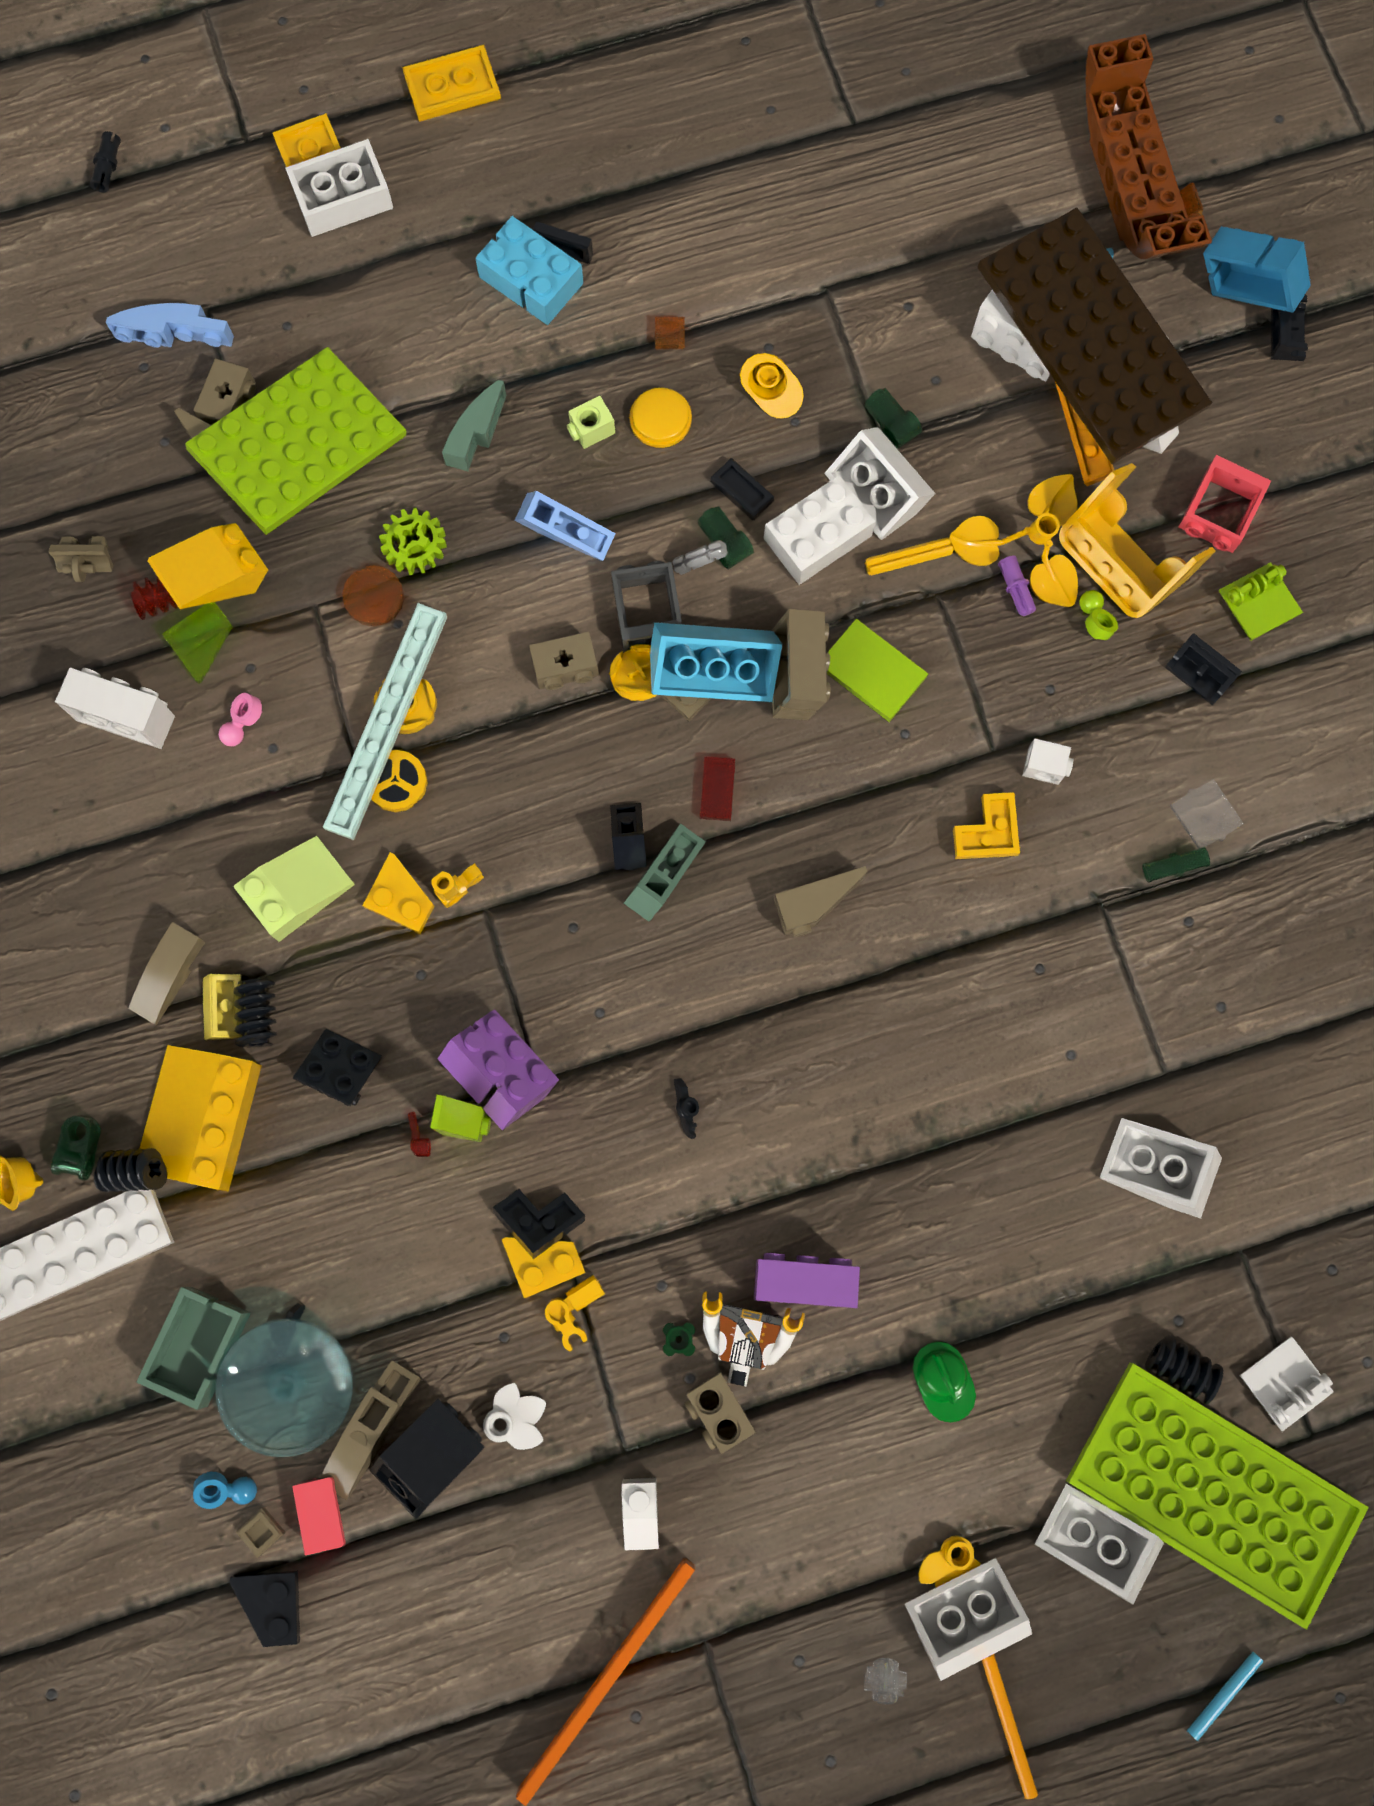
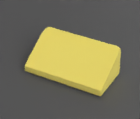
(219, 1006)

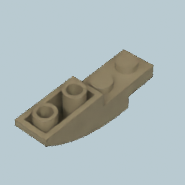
(368, 1428)

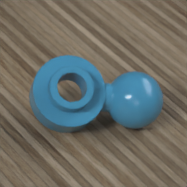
(240, 1491)

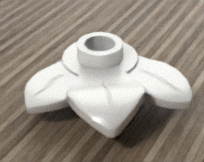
(520, 1418)

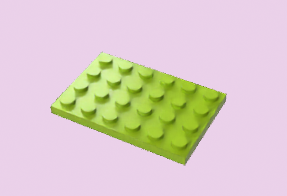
(296, 440)

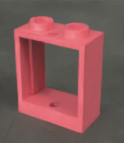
(1236, 480)

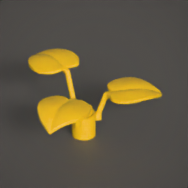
(1054, 504)

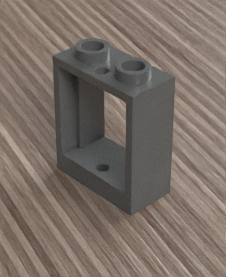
(633, 576)

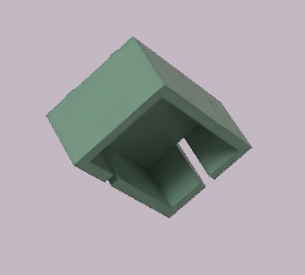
(192, 1347)

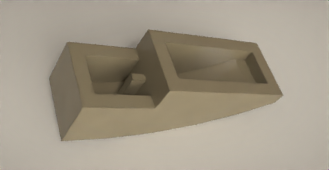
(165, 973)

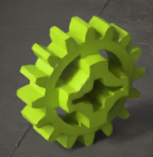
(419, 552)

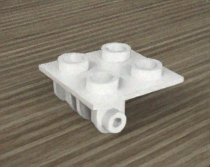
(1287, 1383)

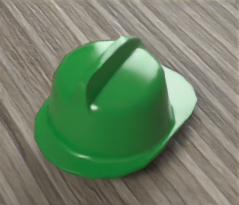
(944, 1382)

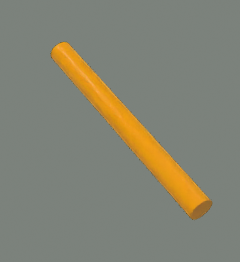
(1009, 1727)

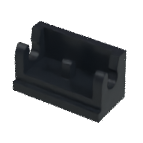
(1289, 333)
(1203, 669)

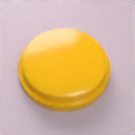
(660, 417)

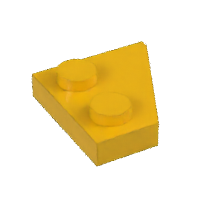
(399, 896)
(545, 1271)

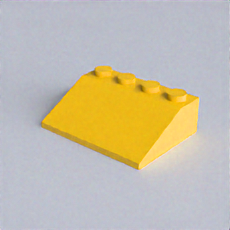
(200, 1115)

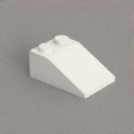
(1162, 1167)
(1100, 1543)

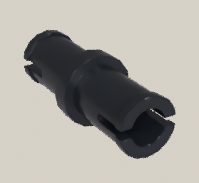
(105, 161)

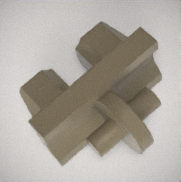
(81, 559)

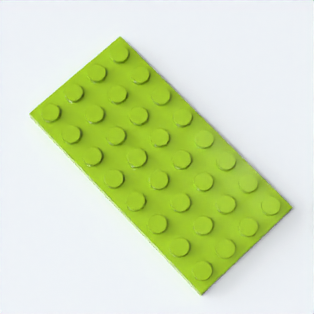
(1218, 1495)

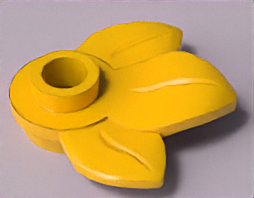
(940, 1567)

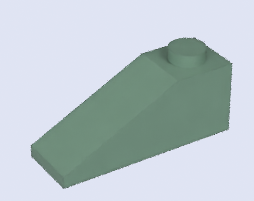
(664, 873)

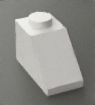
(640, 1513)

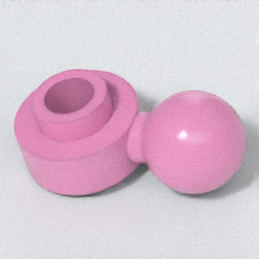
(244, 711)

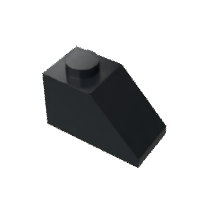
(628, 836)

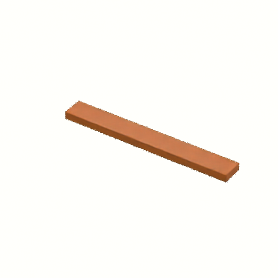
(604, 1681)

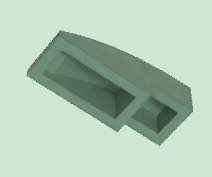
(475, 427)

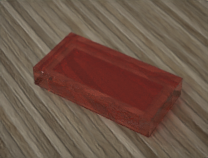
(717, 788)

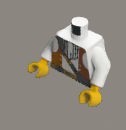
(746, 1336)

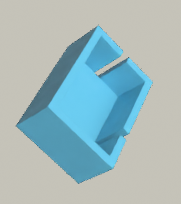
(529, 262)

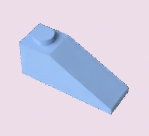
(564, 525)

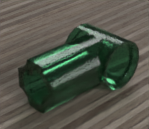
(896, 423)
(718, 527)

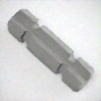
(700, 557)

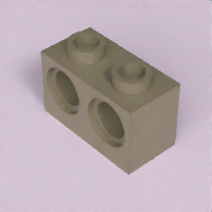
(726, 1409)

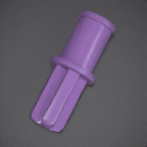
(1017, 585)

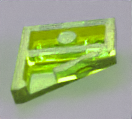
(199, 638)

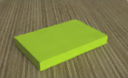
(874, 670)

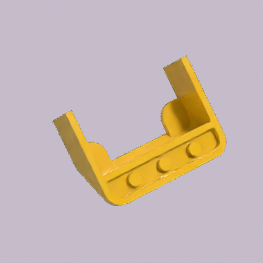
(1115, 558)

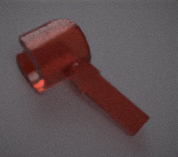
(420, 1146)

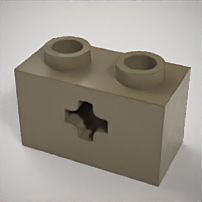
(224, 391)
(575, 649)

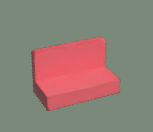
(319, 1515)

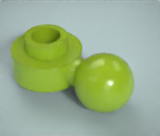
(1100, 622)

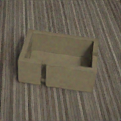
(802, 679)

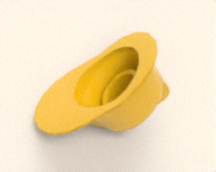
(772, 385)
(17, 1181)

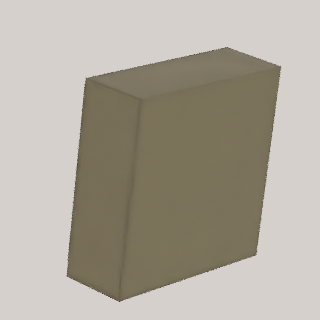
(260, 1532)

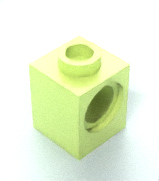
(595, 411)

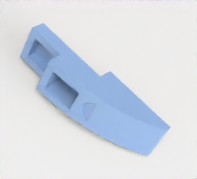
(162, 322)

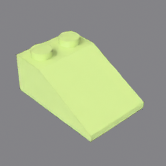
(293, 887)

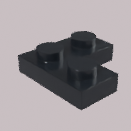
(536, 1228)

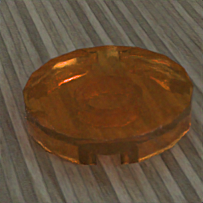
(373, 596)

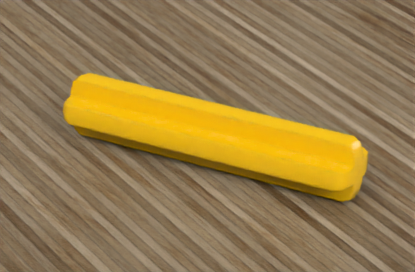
(909, 556)

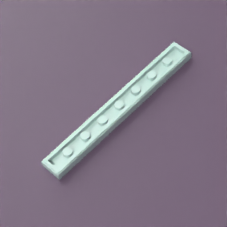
(385, 721)

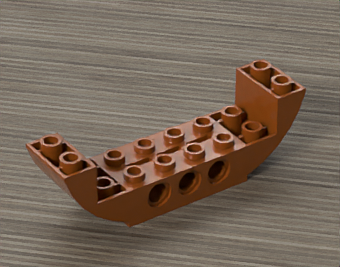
(1133, 153)

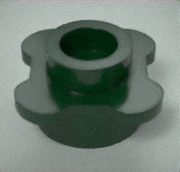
(671, 1346)

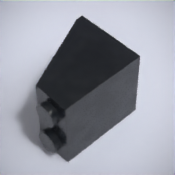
(427, 1457)

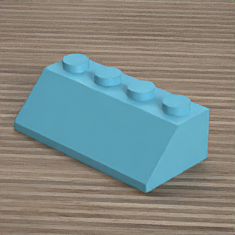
(714, 662)

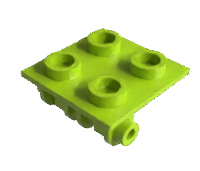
(1261, 600)

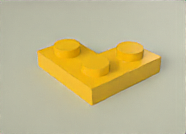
(996, 836)

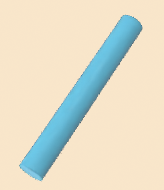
(1224, 1696)

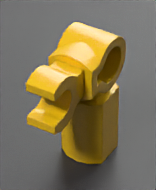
(452, 888)
(559, 1310)

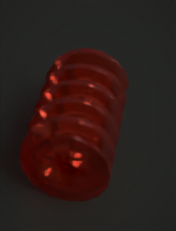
(150, 597)

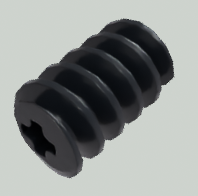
(254, 1013)
(130, 1170)
(1186, 1366)

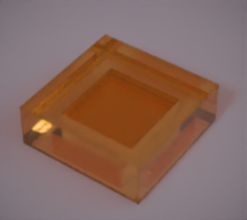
(669, 332)

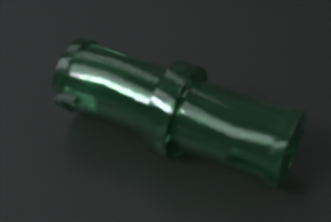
(1176, 864)

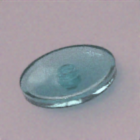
(284, 1387)

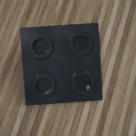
(337, 1067)

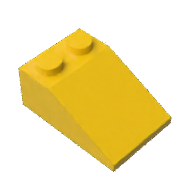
(209, 567)

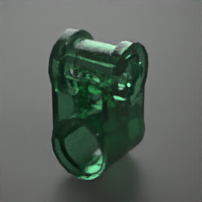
(76, 1150)

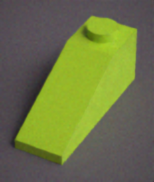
(459, 1119)

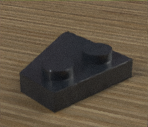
(270, 1605)

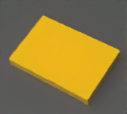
(451, 83)

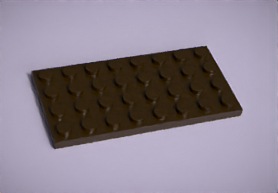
(1094, 335)

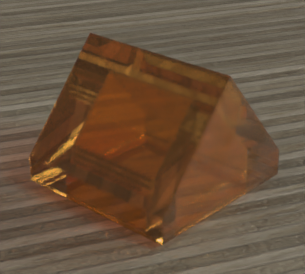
(1191, 201)

